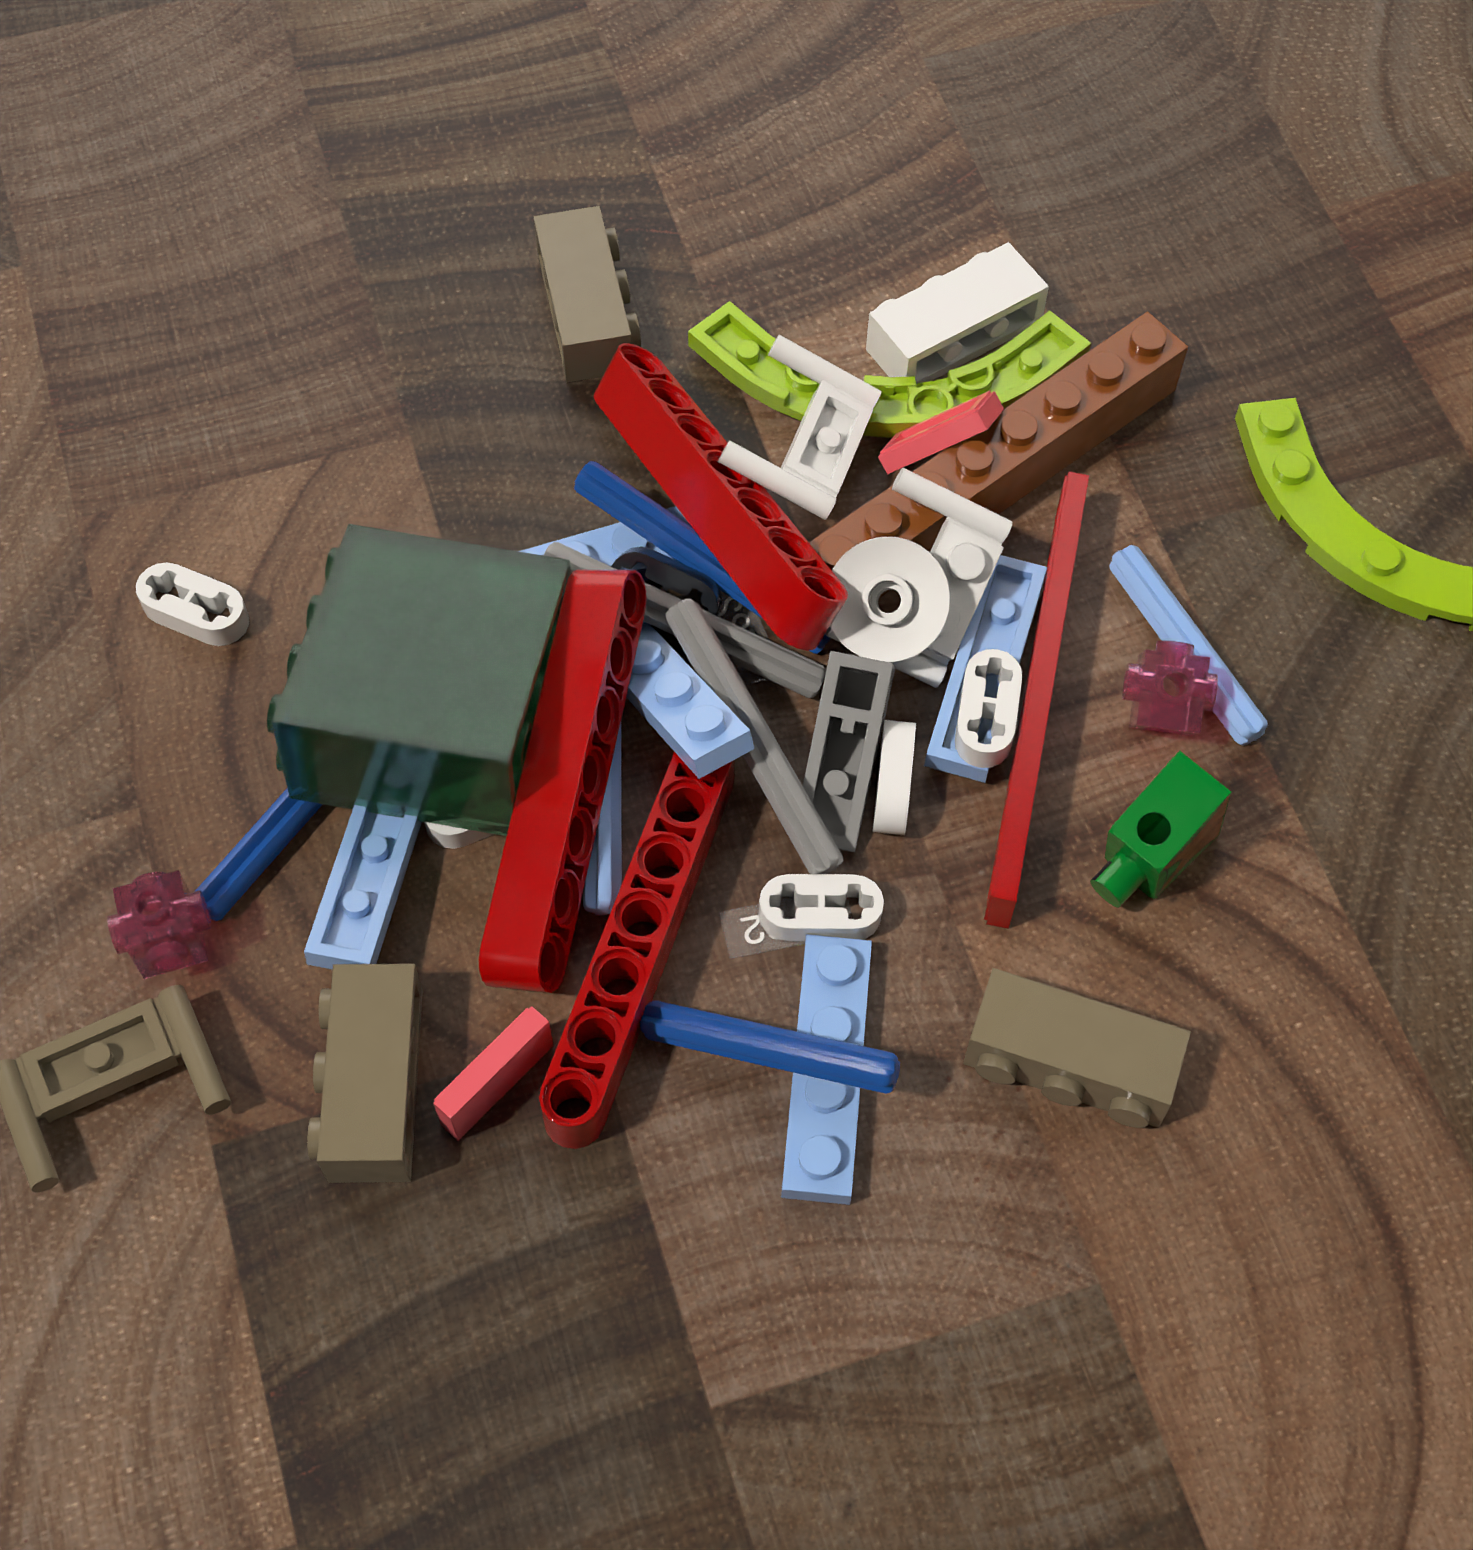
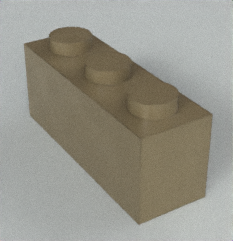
(584, 290)
(1076, 1049)
(367, 1074)

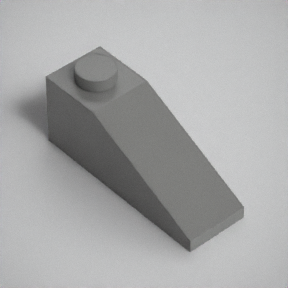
(847, 742)

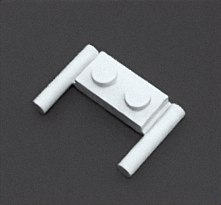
(824, 439)
(967, 552)

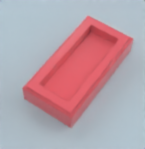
(941, 431)
(493, 1072)

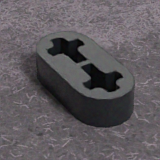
(672, 575)

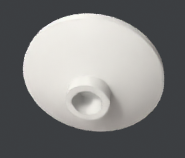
(897, 566)

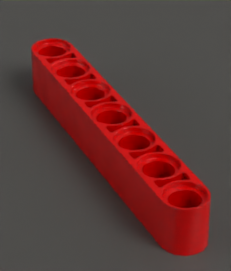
(727, 510)
(563, 782)
(633, 956)

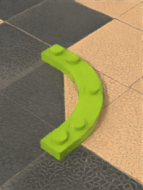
(741, 349)
(1334, 531)

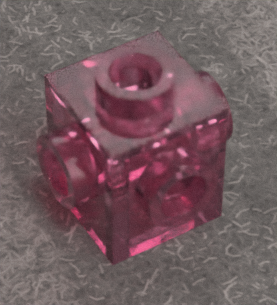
(1152, 706)
(159, 923)

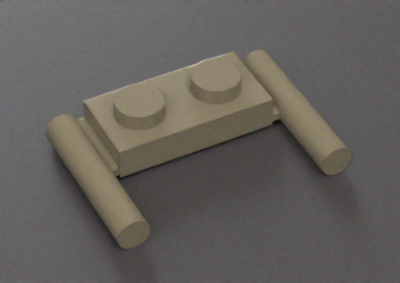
(100, 1063)

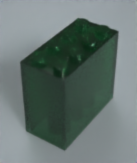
(418, 678)

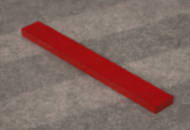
(1036, 704)

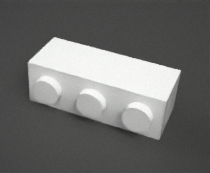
(956, 316)

